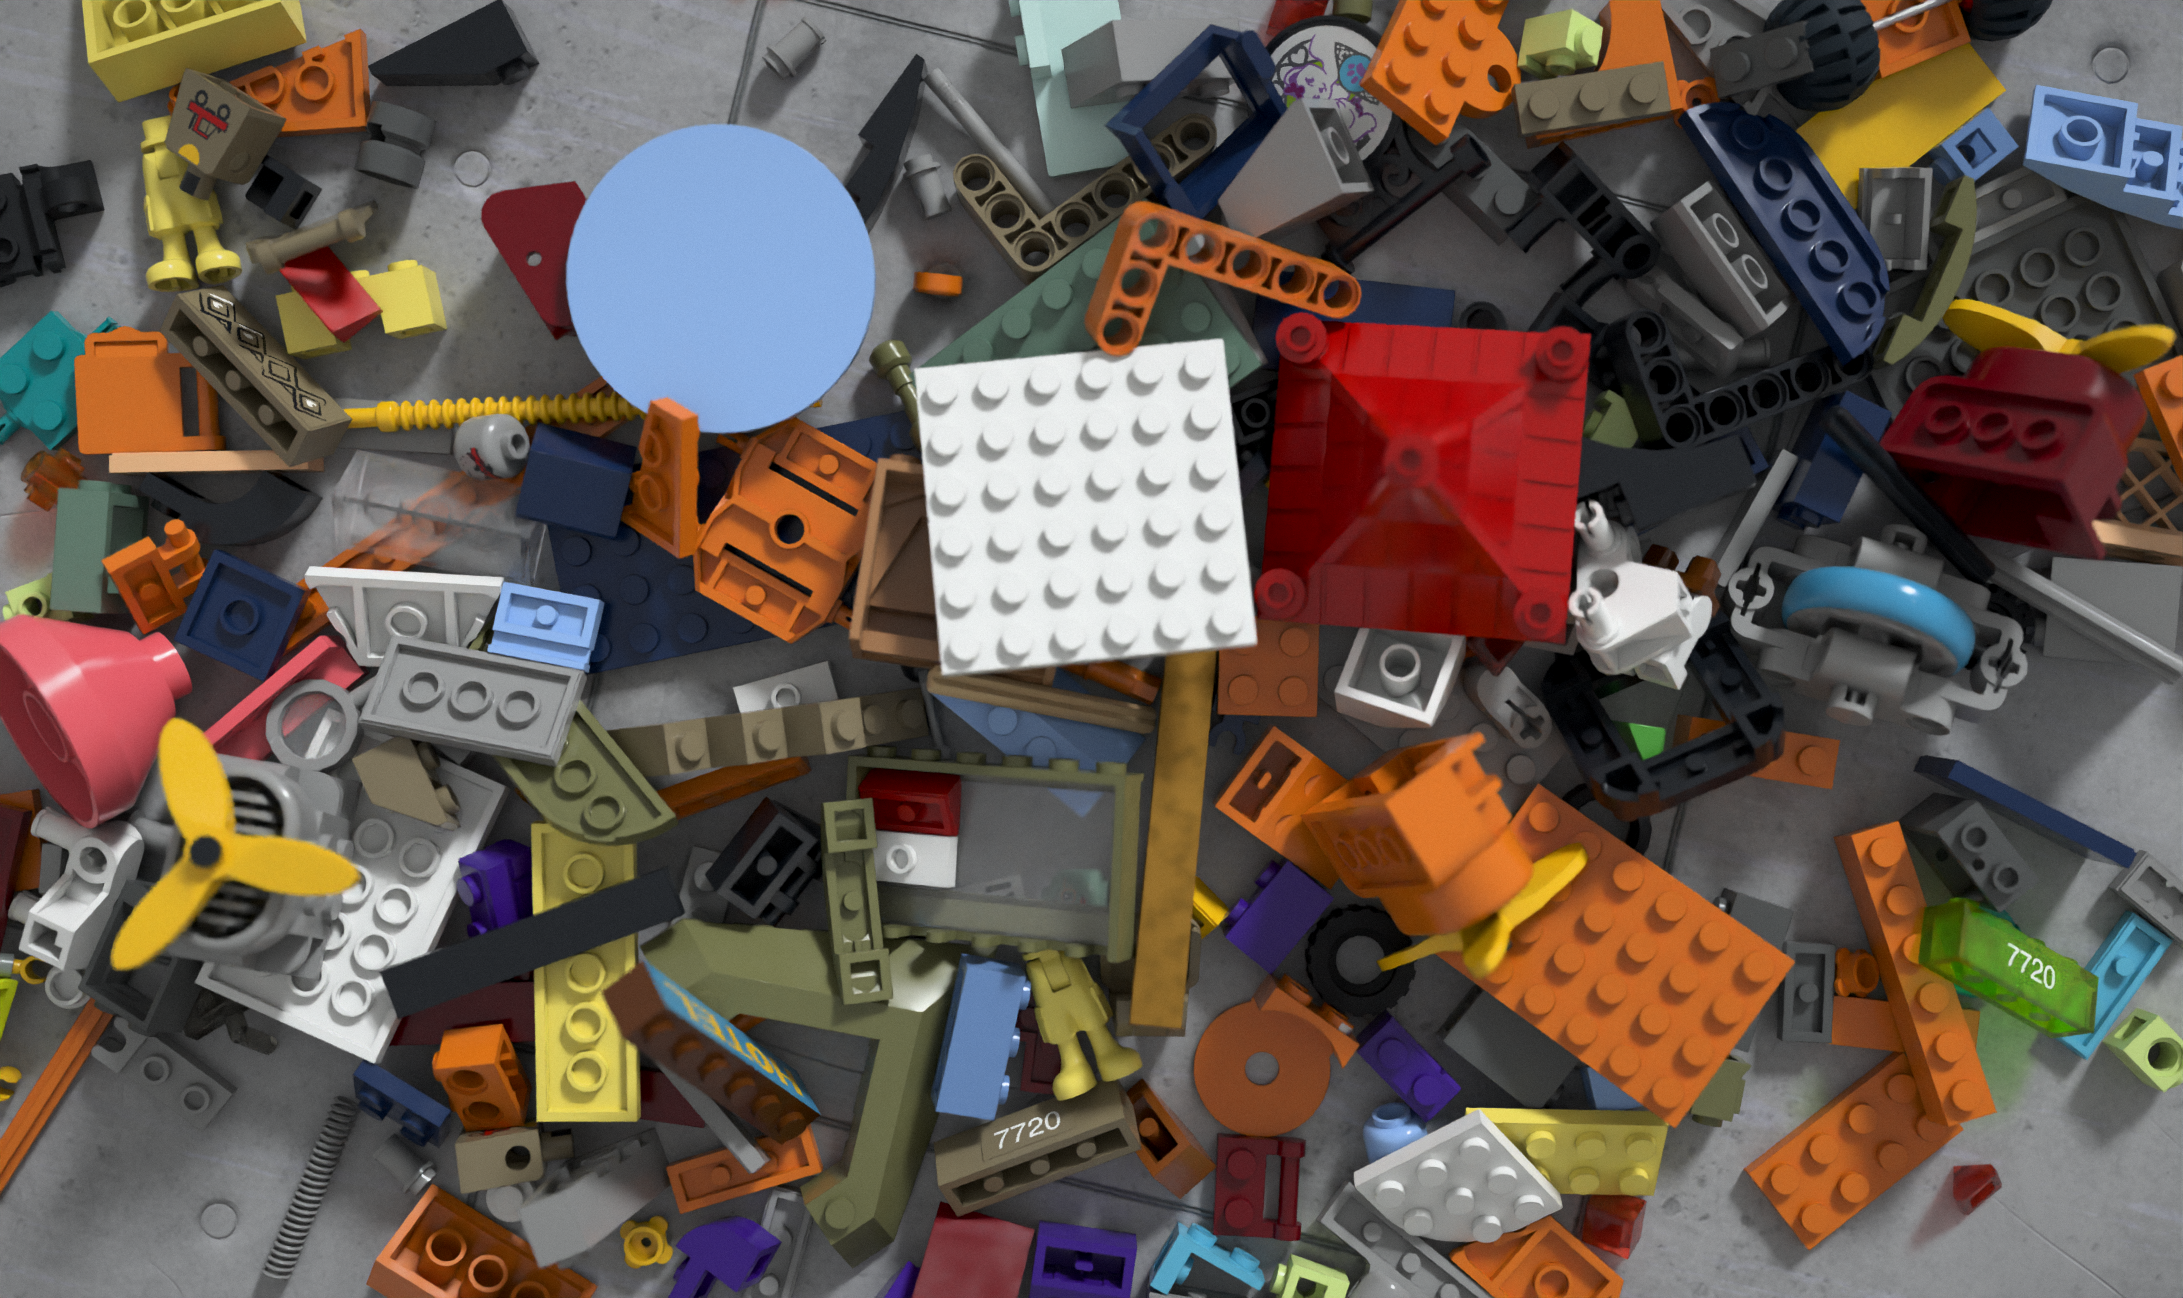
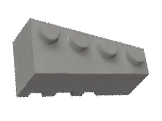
(593, 1197)

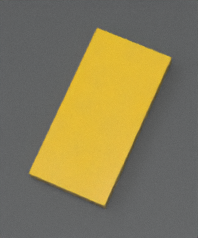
(1901, 116)

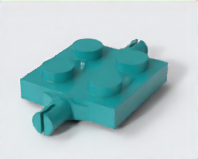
(40, 380)

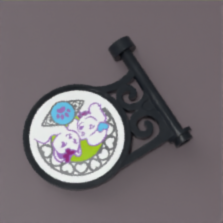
(1327, 61)

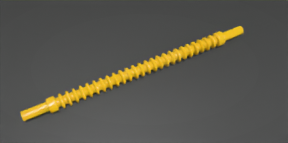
(390, 416)

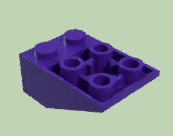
(1082, 1262)

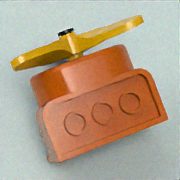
(1438, 851)

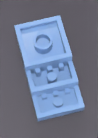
(2107, 153)

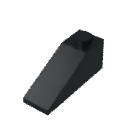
(472, 51)

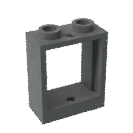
(1977, 857)
(110, 988)

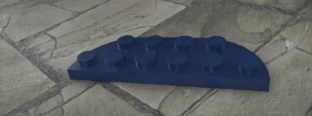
(1797, 220)

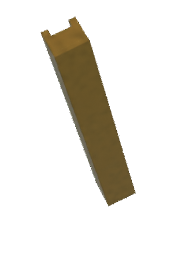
(1172, 841)

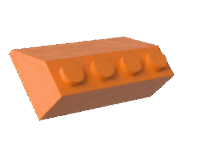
(460, 1253)

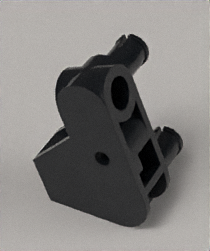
(1577, 195)

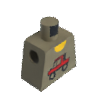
(219, 132)
(489, 1161)

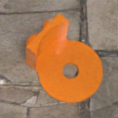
(1291, 1029)

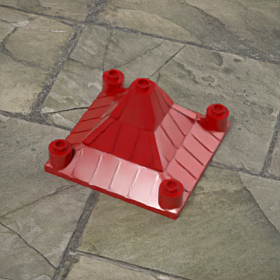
(1424, 478)

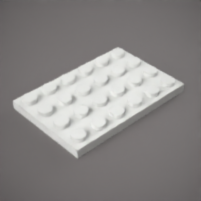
(387, 918)

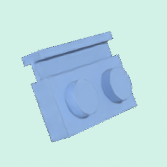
(546, 626)

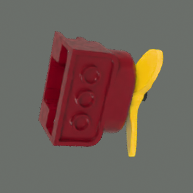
(2030, 430)

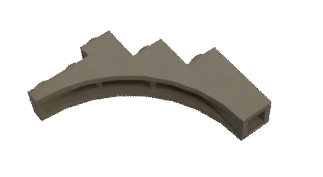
(774, 733)

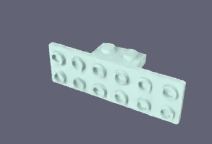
(1071, 137)

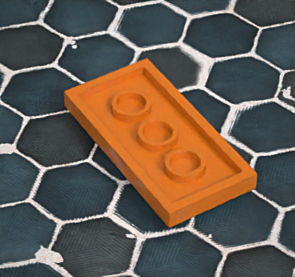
(1849, 1151)

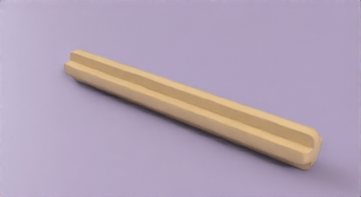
(1043, 700)

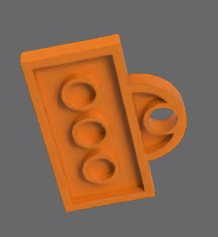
(1438, 64)

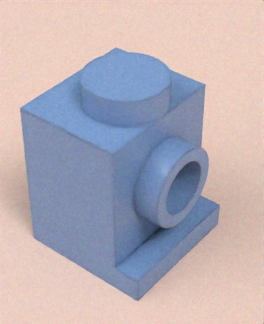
(1982, 140)

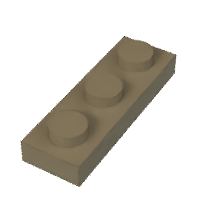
(1590, 99)

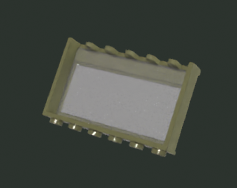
(1037, 855)

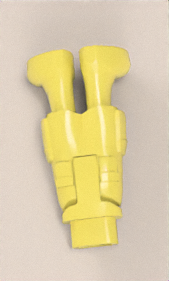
(174, 214)
(1069, 1003)

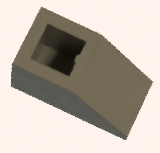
(404, 780)

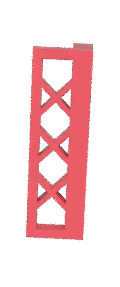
(244, 727)

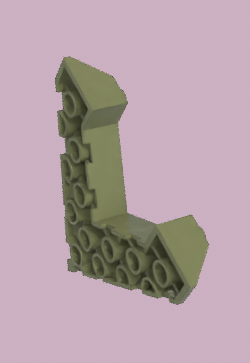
(794, 981)

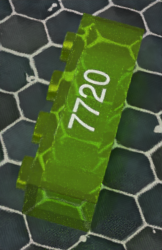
(2008, 968)

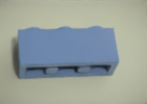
(979, 1037)

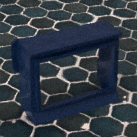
(1251, 71)

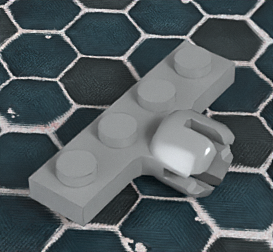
(1395, 1261)

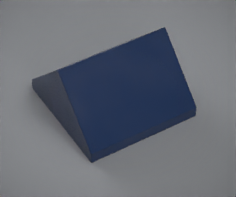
(576, 481)

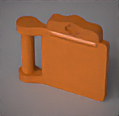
(134, 398)

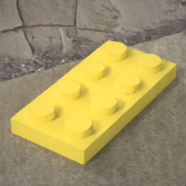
(1587, 1148)

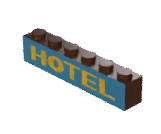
(709, 1052)

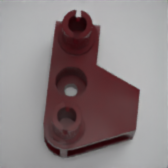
(538, 223)

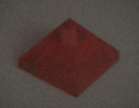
(1493, 652)
(1974, 1186)

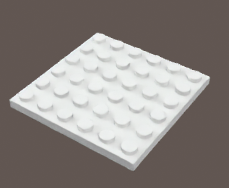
(1084, 508)

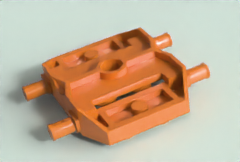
(749, 519)

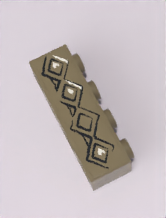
(255, 375)

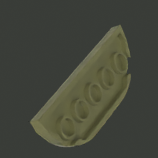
(594, 788)

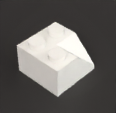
(1399, 677)

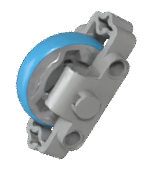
(1876, 631)

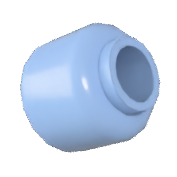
(1391, 1129)

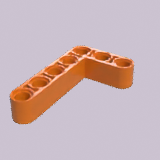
(1213, 261)

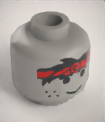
(491, 447)

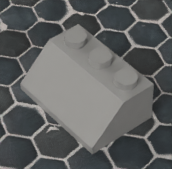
(1723, 260)

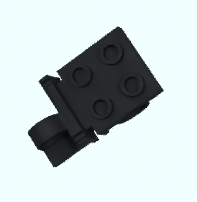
(29, 214)

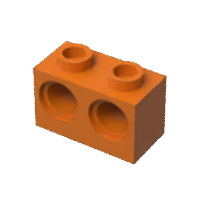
(482, 1077)

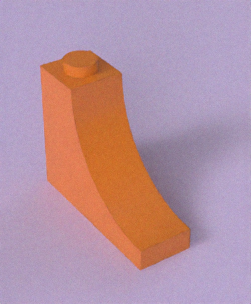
(1630, 37)

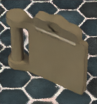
(277, 249)

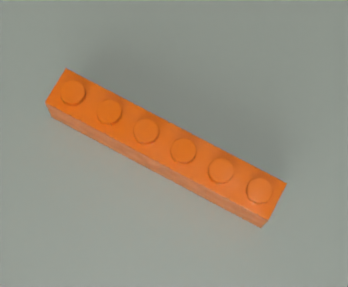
(1920, 1000)

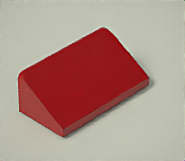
(331, 292)
(914, 801)

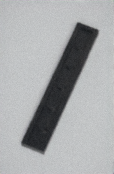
(532, 942)

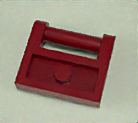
(1241, 1186)

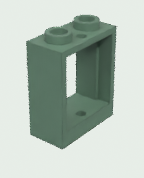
(90, 527)

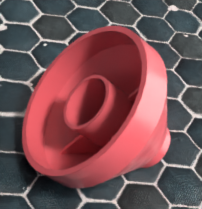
(87, 709)

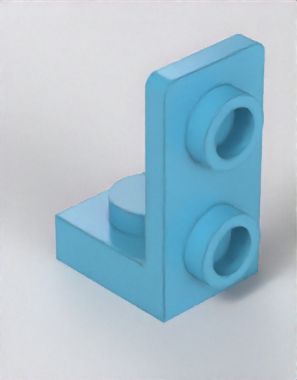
(1175, 1261)

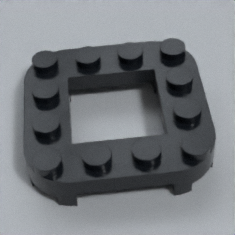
(1647, 787)

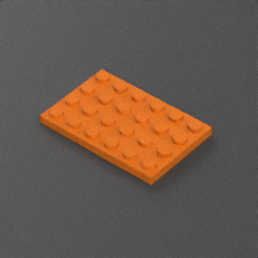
(1630, 966)

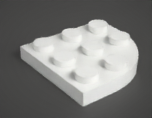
(1459, 1184)

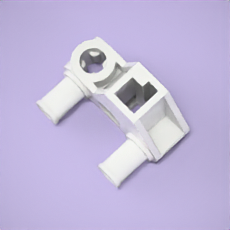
(1620, 605)
(75, 910)

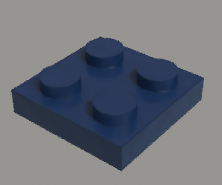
(242, 615)
(389, 1096)

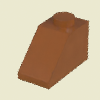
(1167, 1145)

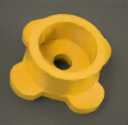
(640, 1255)

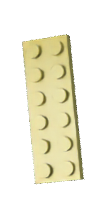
(580, 1056)

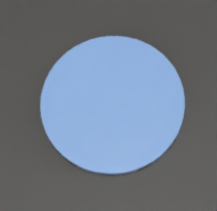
(721, 277)

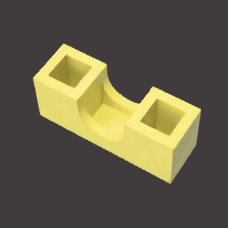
(404, 293)

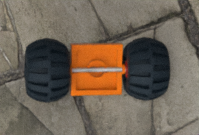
(1875, 38)

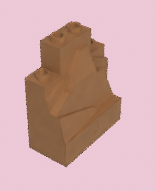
(895, 587)

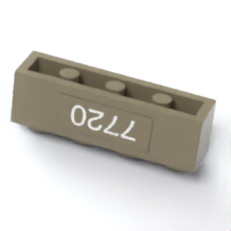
(1035, 1147)

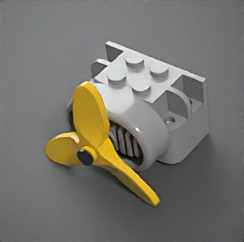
(248, 864)

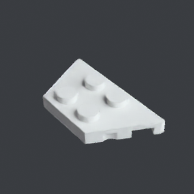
(417, 605)

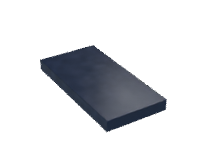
(1378, 304)
(2025, 811)

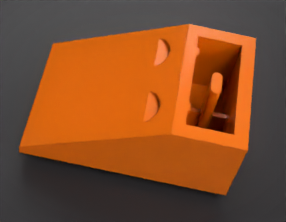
(1271, 792)

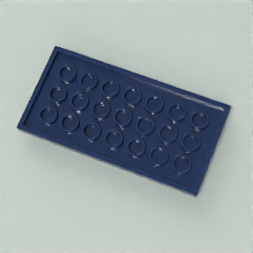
(652, 594)

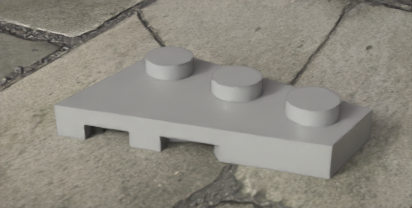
(1713, 24)

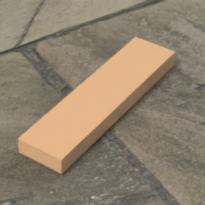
(206, 463)

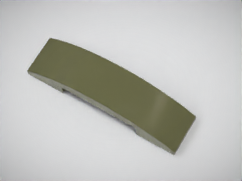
(1955, 221)
(853, 901)

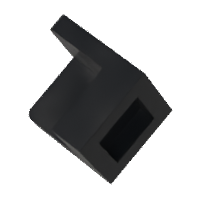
(282, 193)

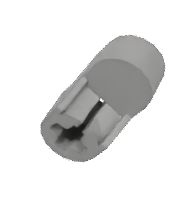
(1524, 720)

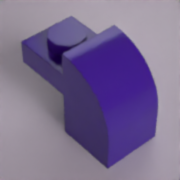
(725, 1250)

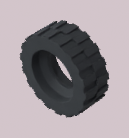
(1323, 971)

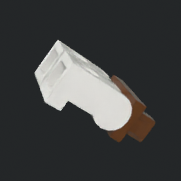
(1701, 581)

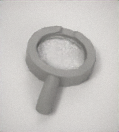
(317, 724)

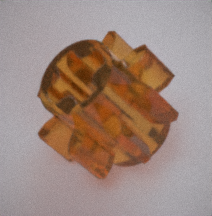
(48, 473)

